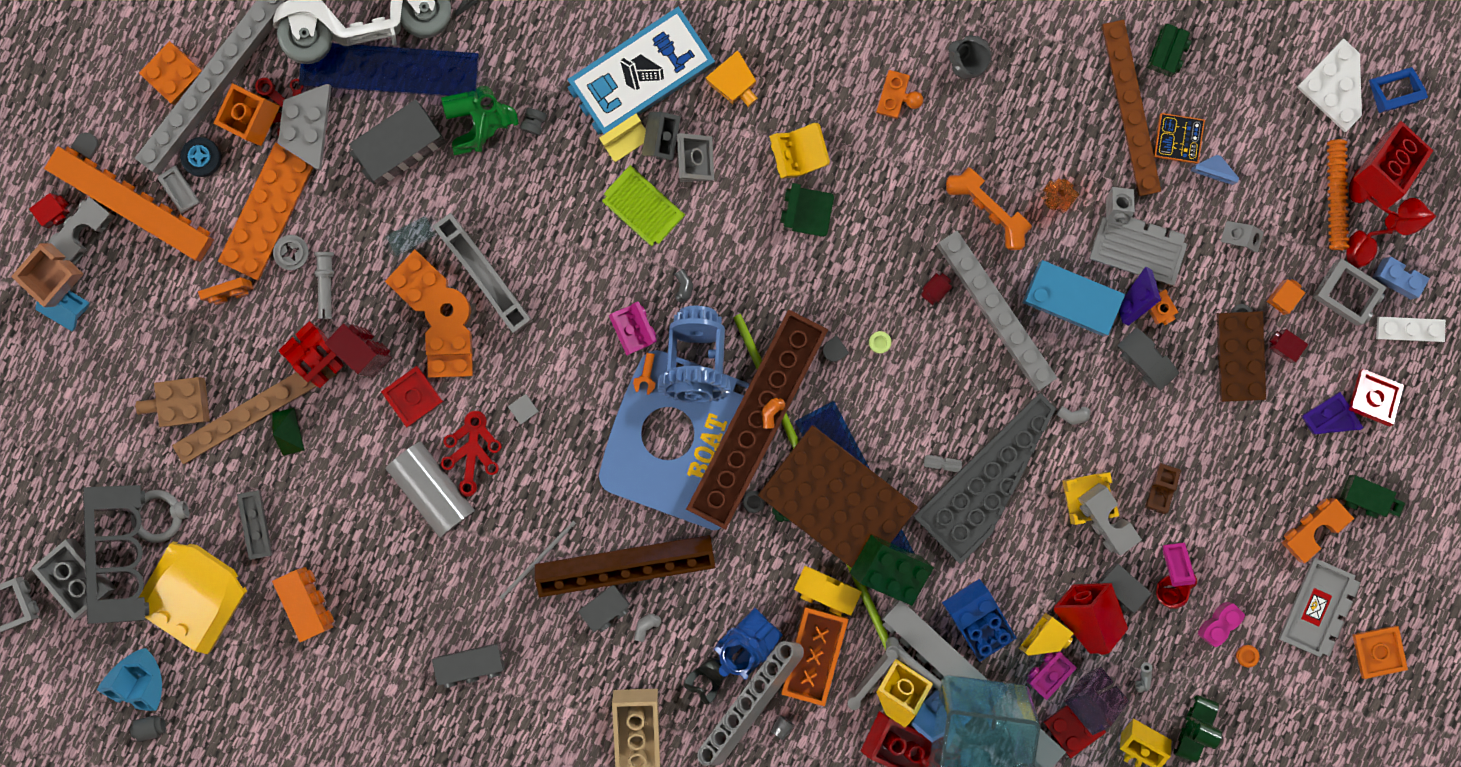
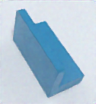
(66, 311)

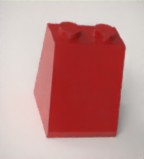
(1093, 616)

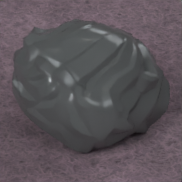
(969, 56)

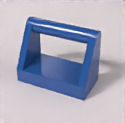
(1385, 105)

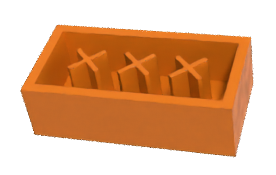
(821, 639)

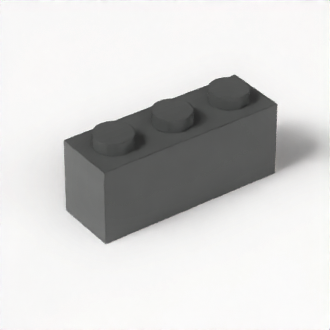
(468, 665)

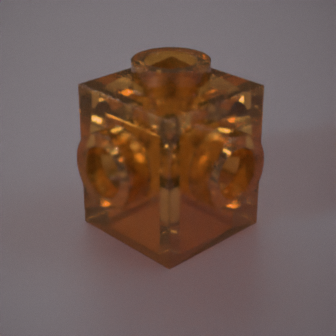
(1062, 203)

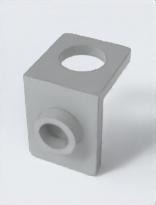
(1242, 235)

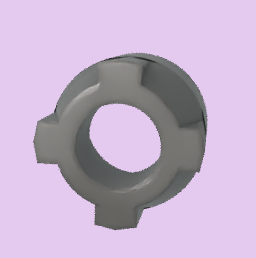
(782, 728)

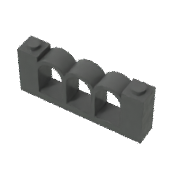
(111, 499)

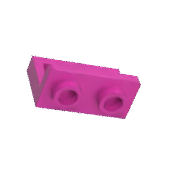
(633, 328)
(1050, 674)

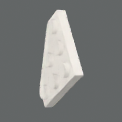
(1337, 85)

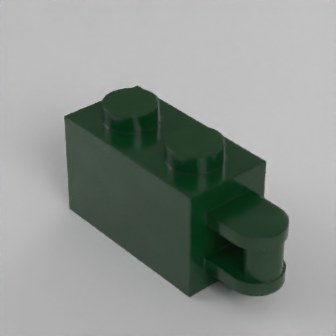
(1370, 497)

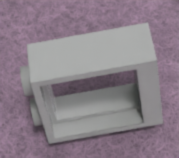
(1331, 279)
(29, 607)

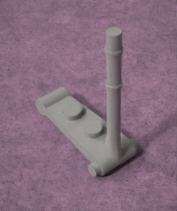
(893, 652)

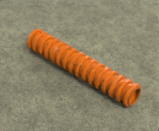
(1337, 192)

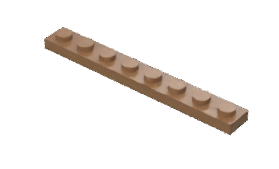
(244, 416)

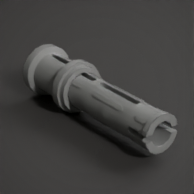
(324, 273)

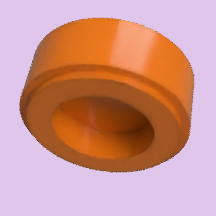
(1247, 656)

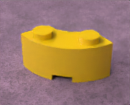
(828, 591)

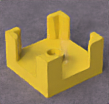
(1077, 487)

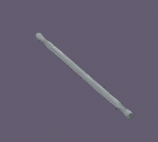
(537, 560)

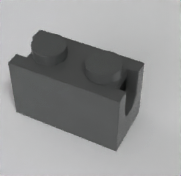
(661, 135)
(1129, 591)
(604, 608)

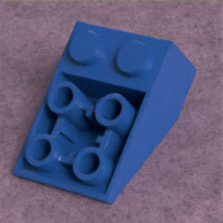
(979, 620)

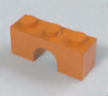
(1301, 540)

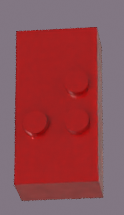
(1393, 165)

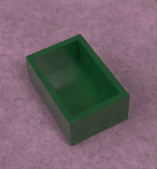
(891, 570)

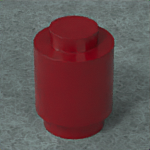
(936, 288)

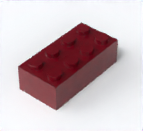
(359, 350)

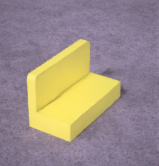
(624, 138)

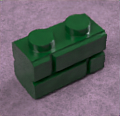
(1169, 50)

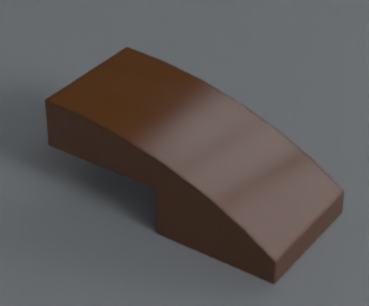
(1162, 488)

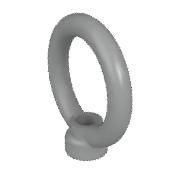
(176, 512)

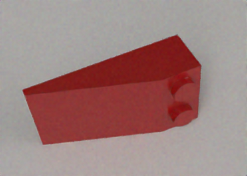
(896, 745)

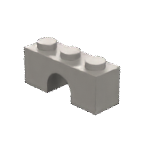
(90, 214)
(1098, 504)

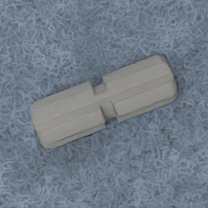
(938, 463)

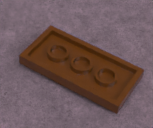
(1241, 356)

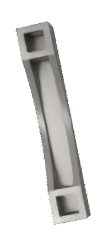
(483, 273)

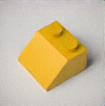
(1047, 637)
(902, 693)

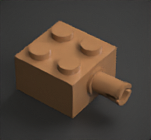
(178, 402)

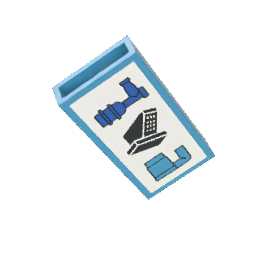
(641, 71)

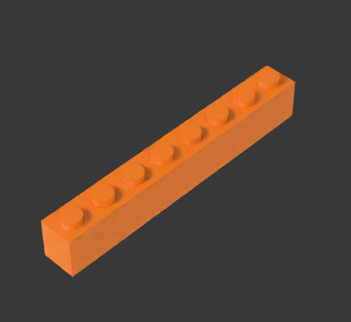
(128, 203)

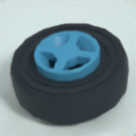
(192, 156)

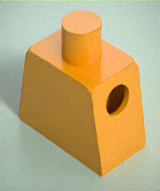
(734, 80)

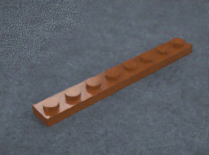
(1131, 108)

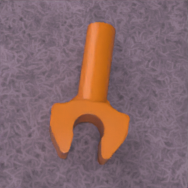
(646, 374)

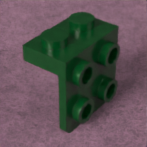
(807, 211)

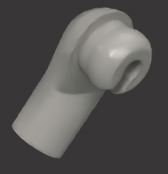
(644, 624)
(1146, 677)

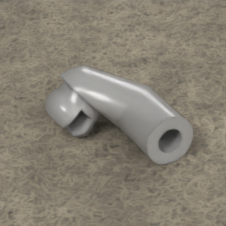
(1075, 417)

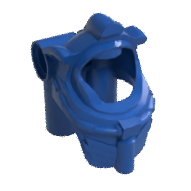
(755, 637)

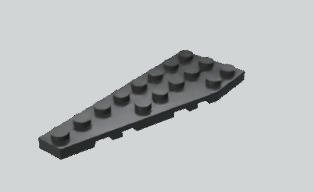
(975, 498)

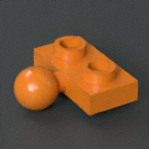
(895, 94)

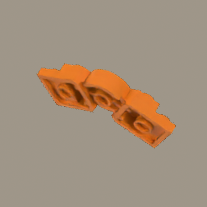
(448, 338)

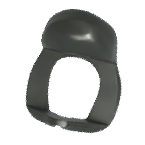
(709, 669)

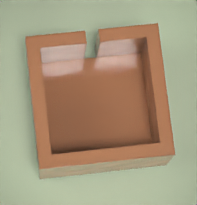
(47, 275)

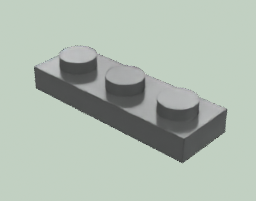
(254, 524)

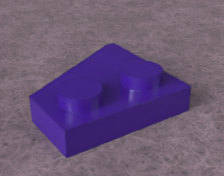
(1140, 297)
(1331, 416)

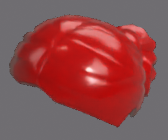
(1173, 597)

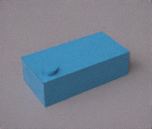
(1073, 298)

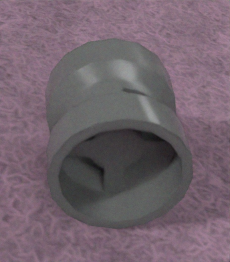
(533, 121)

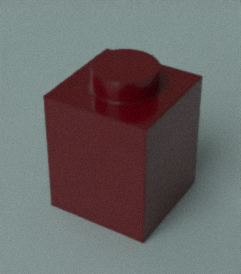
(1287, 345)

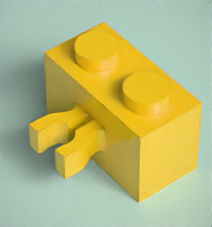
(1144, 745)

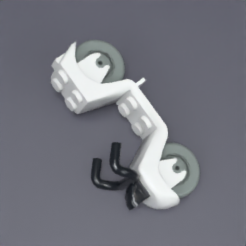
(309, 26)

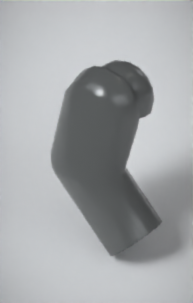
(686, 286)

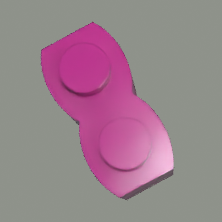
(1218, 628)

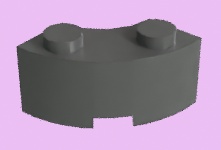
(1154, 367)

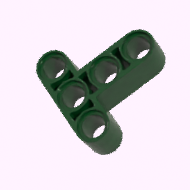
(1199, 730)

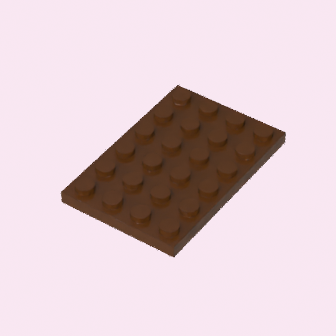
(835, 497)

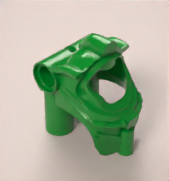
(485, 115)

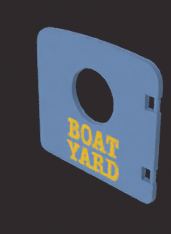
(654, 482)

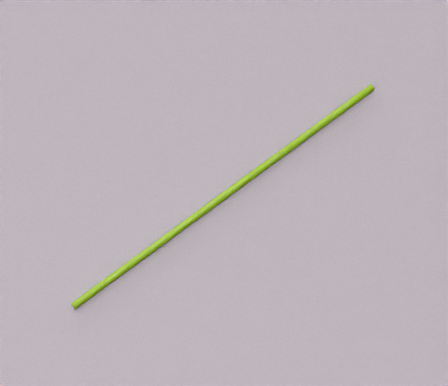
(794, 441)

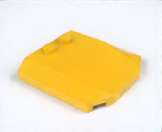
(192, 596)

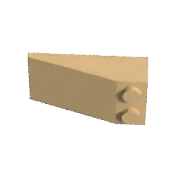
(636, 728)

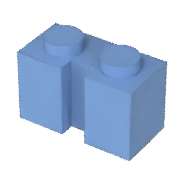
(1392, 274)

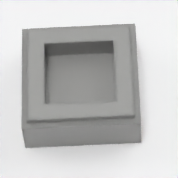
(523, 409)

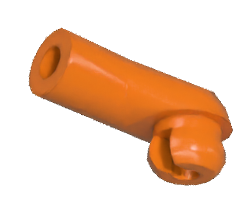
(770, 410)

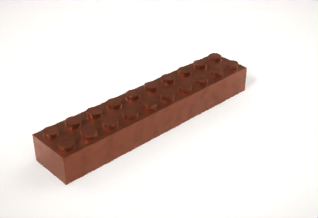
(745, 438)

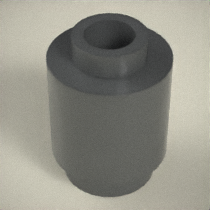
(148, 728)

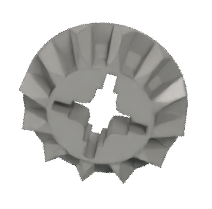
(281, 248)

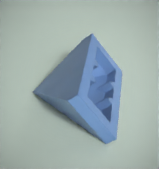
(1216, 169)

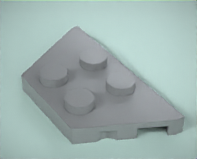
(305, 124)

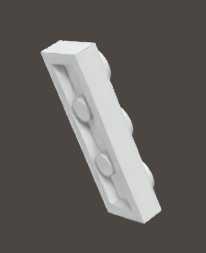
(1410, 329)

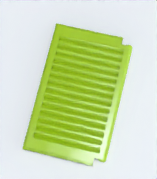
(642, 206)

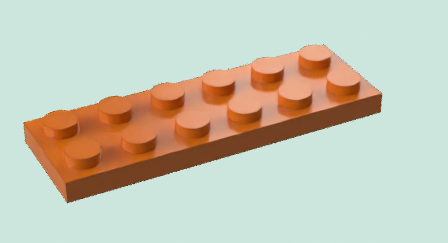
(266, 212)

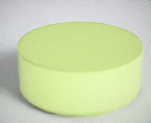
(880, 342)

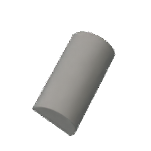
(429, 489)

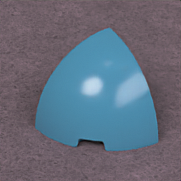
(135, 681)

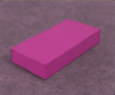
(1178, 564)

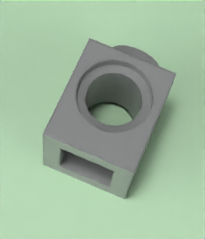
(1119, 198)

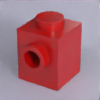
(50, 210)

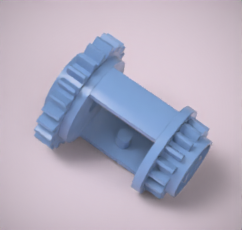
(695, 383)

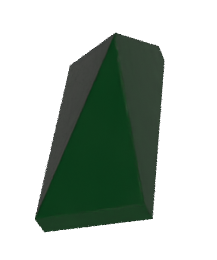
(287, 431)

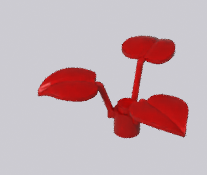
(1411, 218)

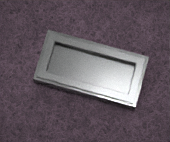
(178, 189)

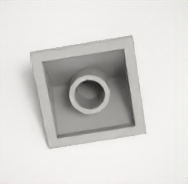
(695, 157)

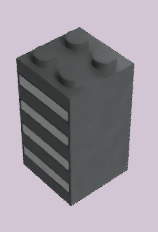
(396, 143)

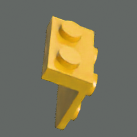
(799, 151)

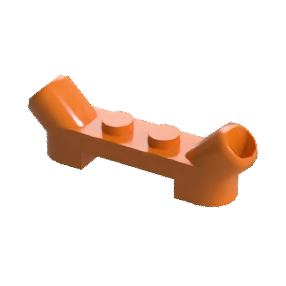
(1015, 226)

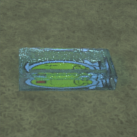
(410, 235)

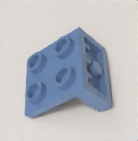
(925, 719)

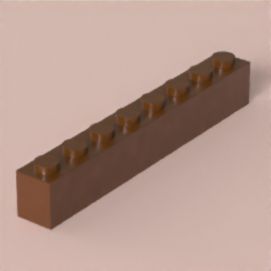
(624, 566)

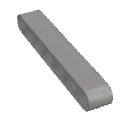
(759, 700)

